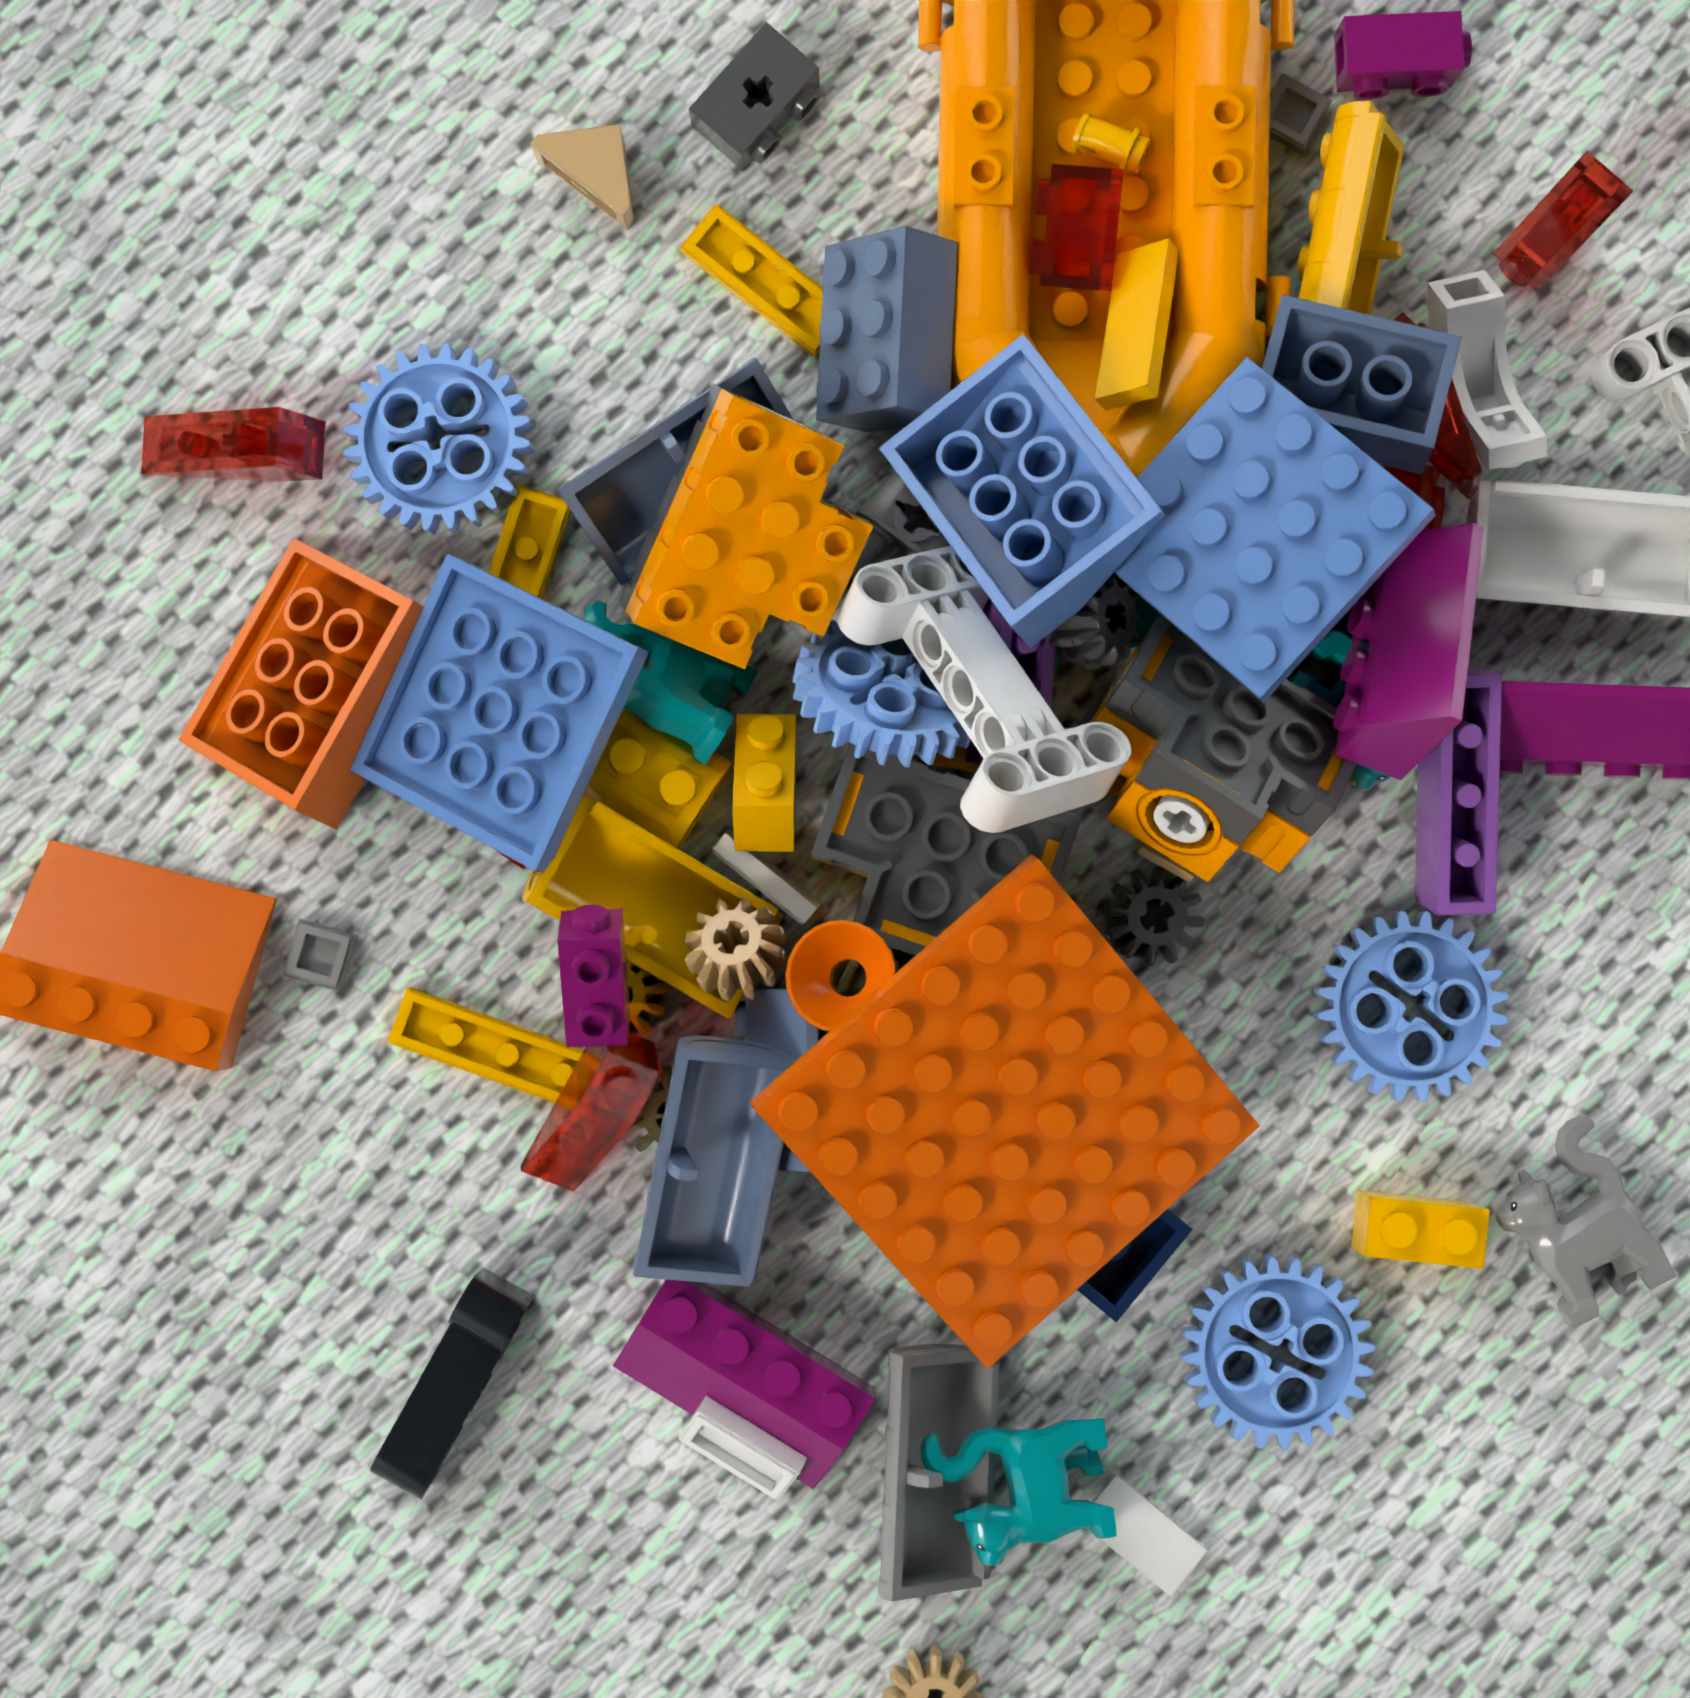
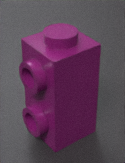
(1400, 52)
(594, 976)

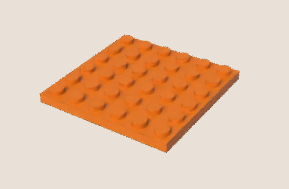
(1006, 1112)

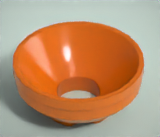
(815, 960)

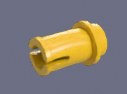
(1111, 143)

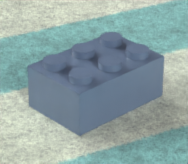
(885, 328)

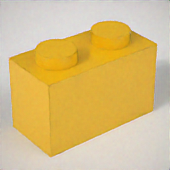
(764, 782)
(1420, 1229)

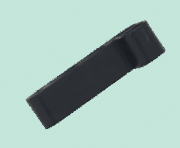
(452, 1382)

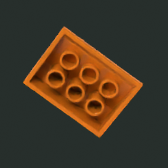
(304, 683)
(134, 956)

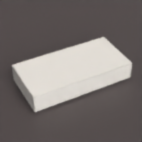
(767, 879)
(742, 1448)
(1149, 1536)

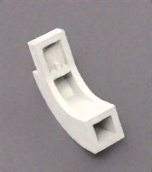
(1496, 416)

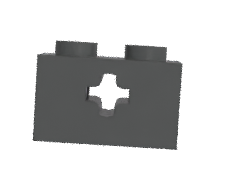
(762, 67)

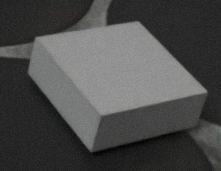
(1295, 113)
(320, 955)

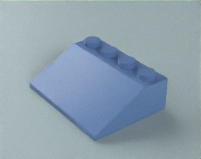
(1024, 489)

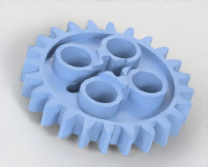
(434, 388)
(874, 699)
(1379, 1047)
(1253, 1397)

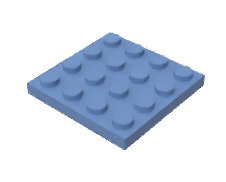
(1265, 529)
(498, 712)

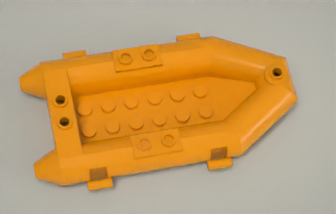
(1009, 110)

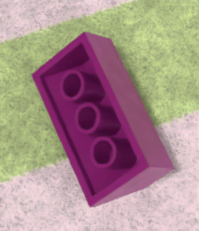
(1410, 652)
(1595, 726)
(710, 1345)

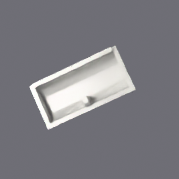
(1583, 547)

